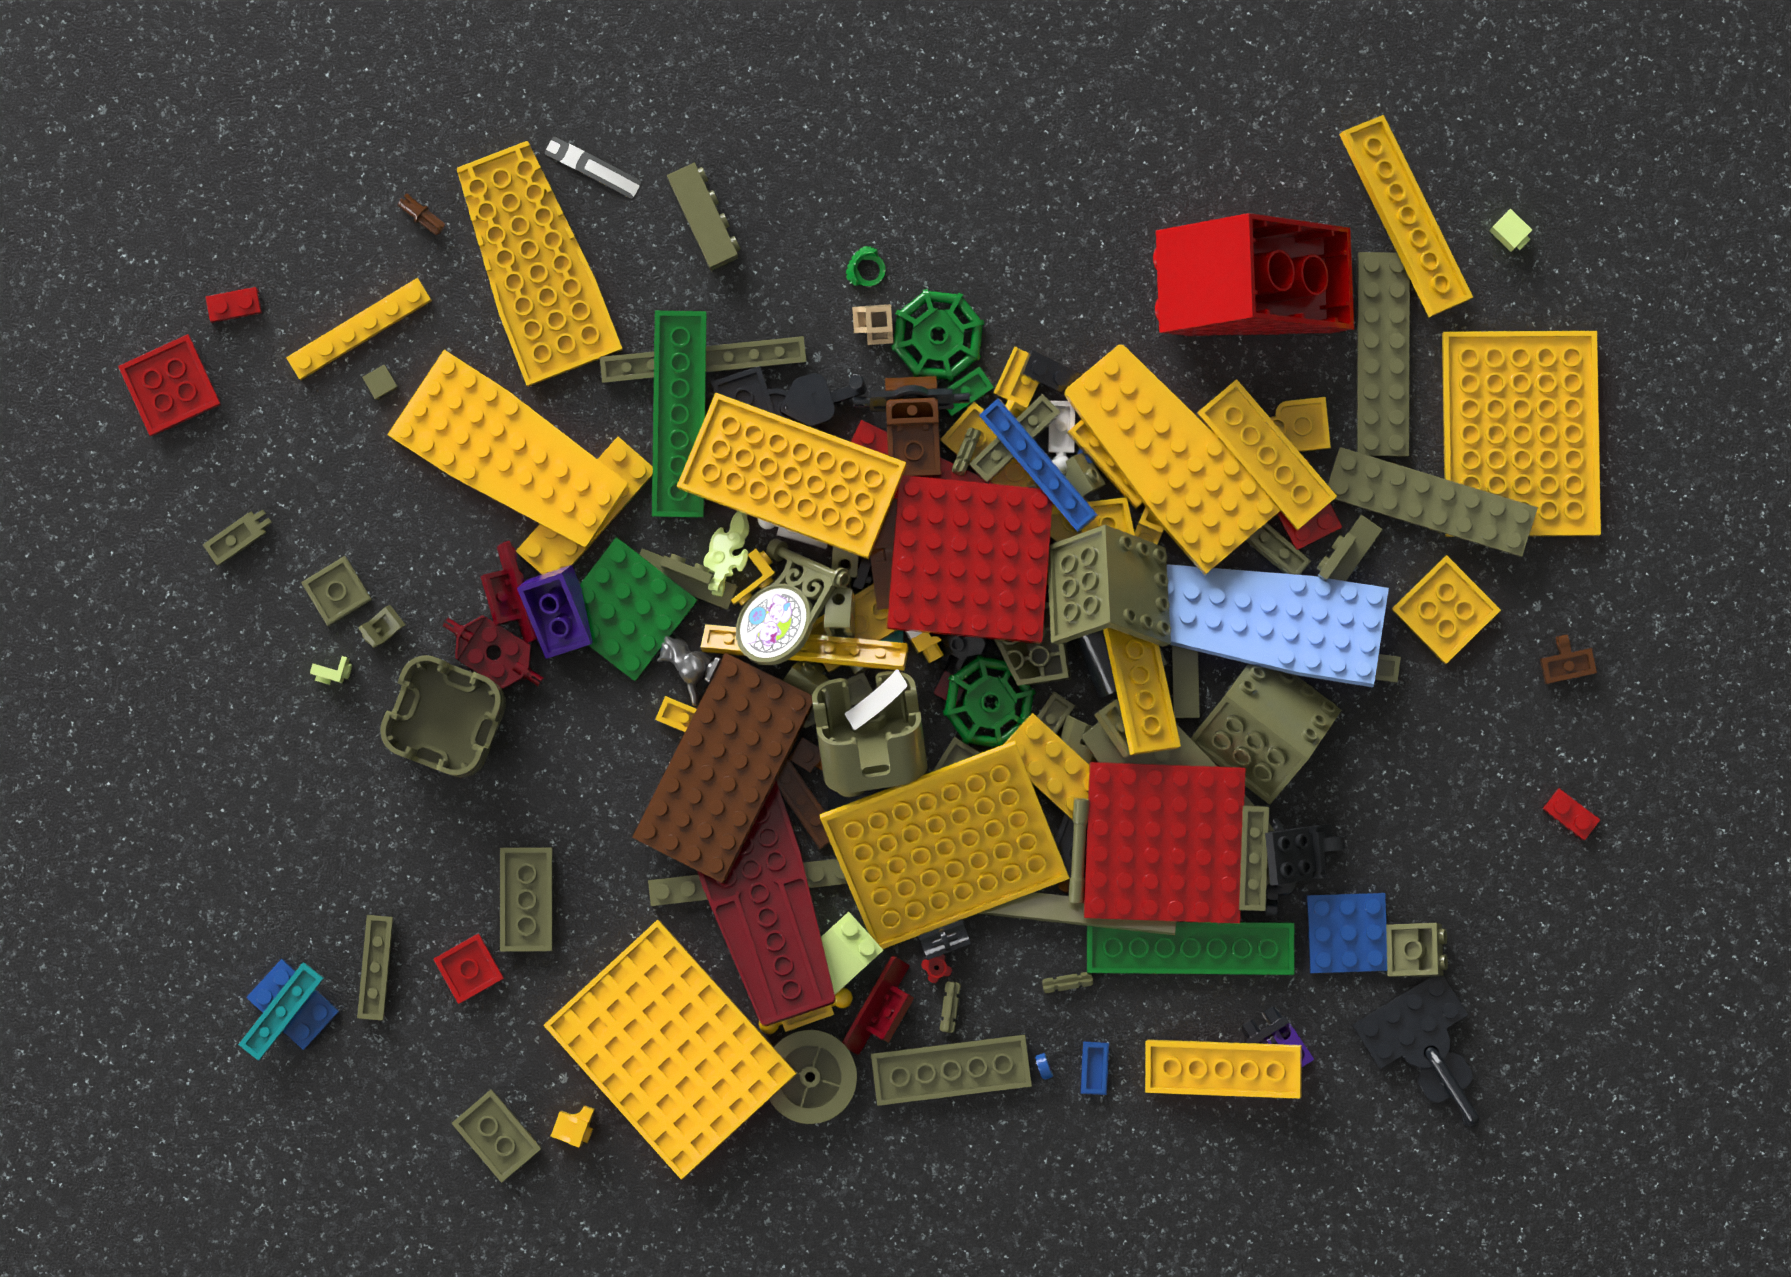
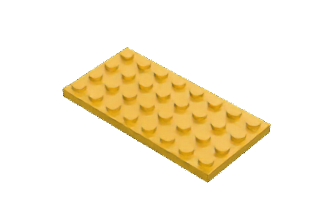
(792, 475)

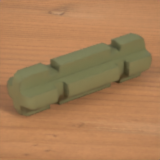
(966, 451)
(1067, 982)
(950, 1007)

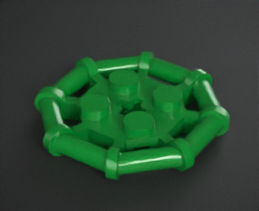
(923, 334)
(975, 698)

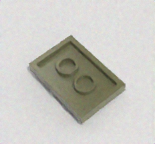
(496, 1135)

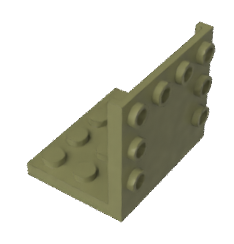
(1108, 582)
(1268, 726)

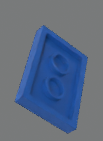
(312, 1016)

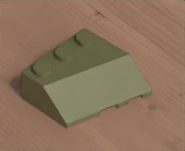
(1035, 661)

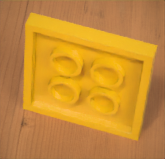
(1445, 609)

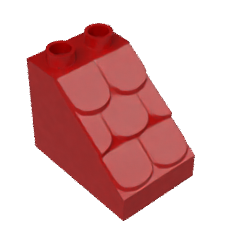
(1254, 277)

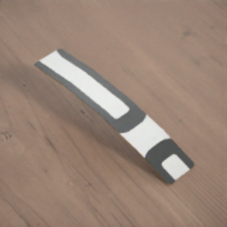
(593, 167)

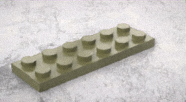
(951, 1070)

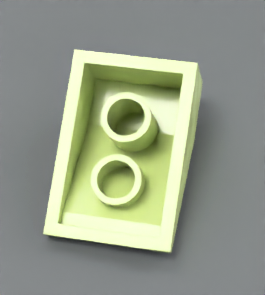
(848, 950)

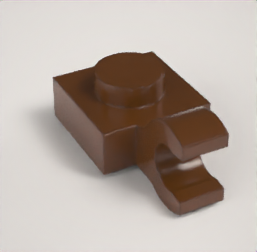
(807, 755)

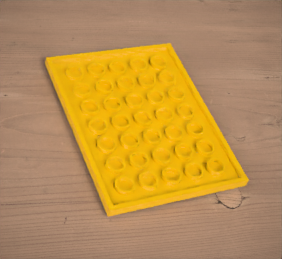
(1526, 422)
(945, 846)

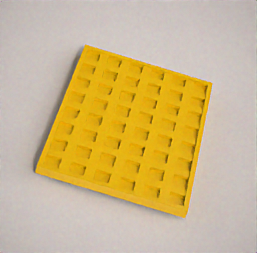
(670, 1049)

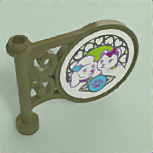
(780, 616)

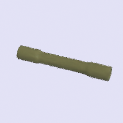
(1077, 879)

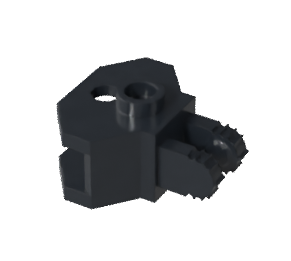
(962, 648)

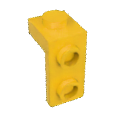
(762, 563)

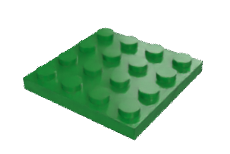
(631, 608)

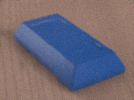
(1094, 1068)

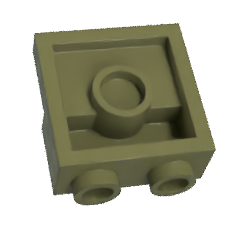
(1416, 950)

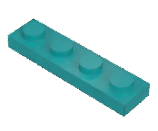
(281, 1011)

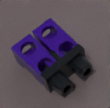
(1277, 1032)

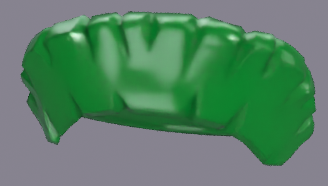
(852, 272)

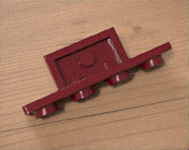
(503, 595)
(882, 1009)

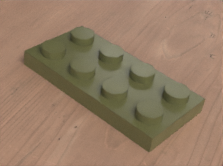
(526, 899)

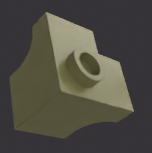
(1083, 475)
(806, 676)

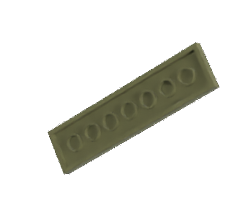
(1382, 355)
(1432, 502)

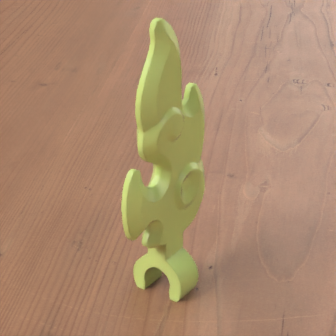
(720, 555)

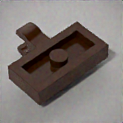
(1567, 663)

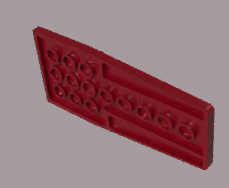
(772, 920)

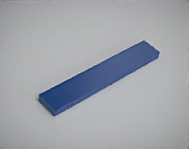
(1038, 465)

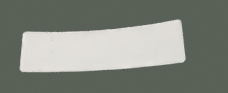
(876, 700)

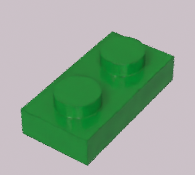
(976, 384)

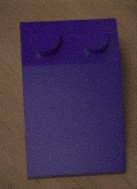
(556, 611)

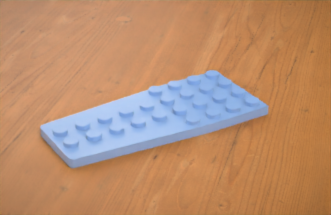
(1279, 621)

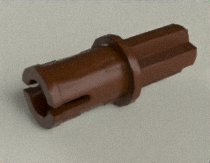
(421, 214)

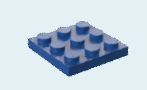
(1347, 933)

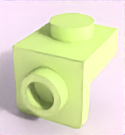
(325, 674)

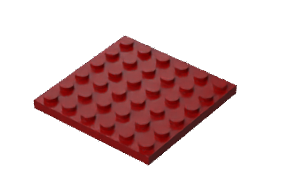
(970, 559)
(1164, 842)

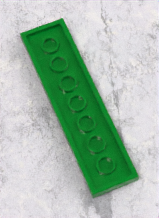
(677, 407)
(1194, 949)

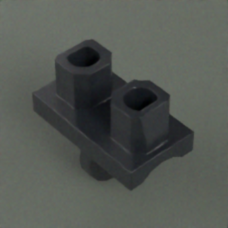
(944, 939)

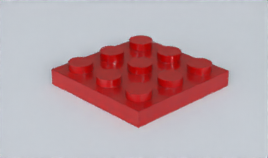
(169, 385)

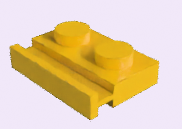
(1013, 384)

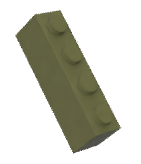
(703, 216)

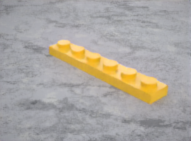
(359, 329)

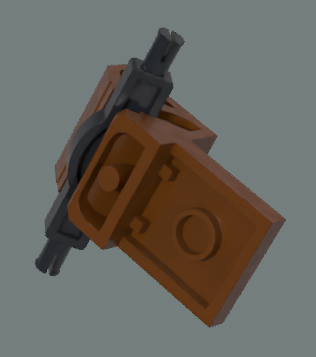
(913, 420)

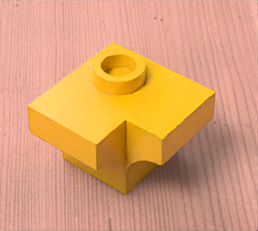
(574, 1127)

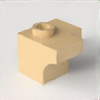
(875, 322)

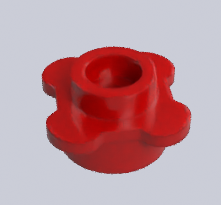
(943, 970)

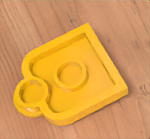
(1304, 423)

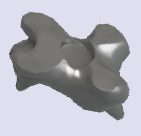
(689, 664)

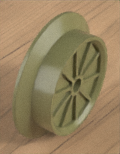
(833, 1082)

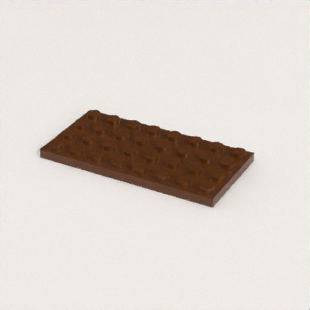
(724, 768)

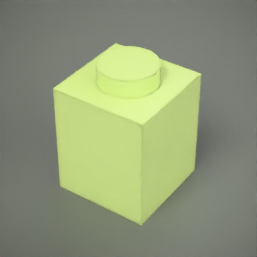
(1511, 231)

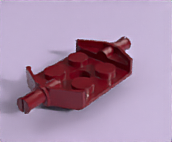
(472, 649)

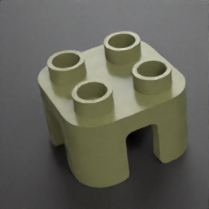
(444, 716)
(877, 754)

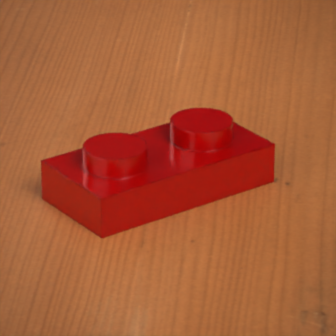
(233, 304)
(1571, 814)

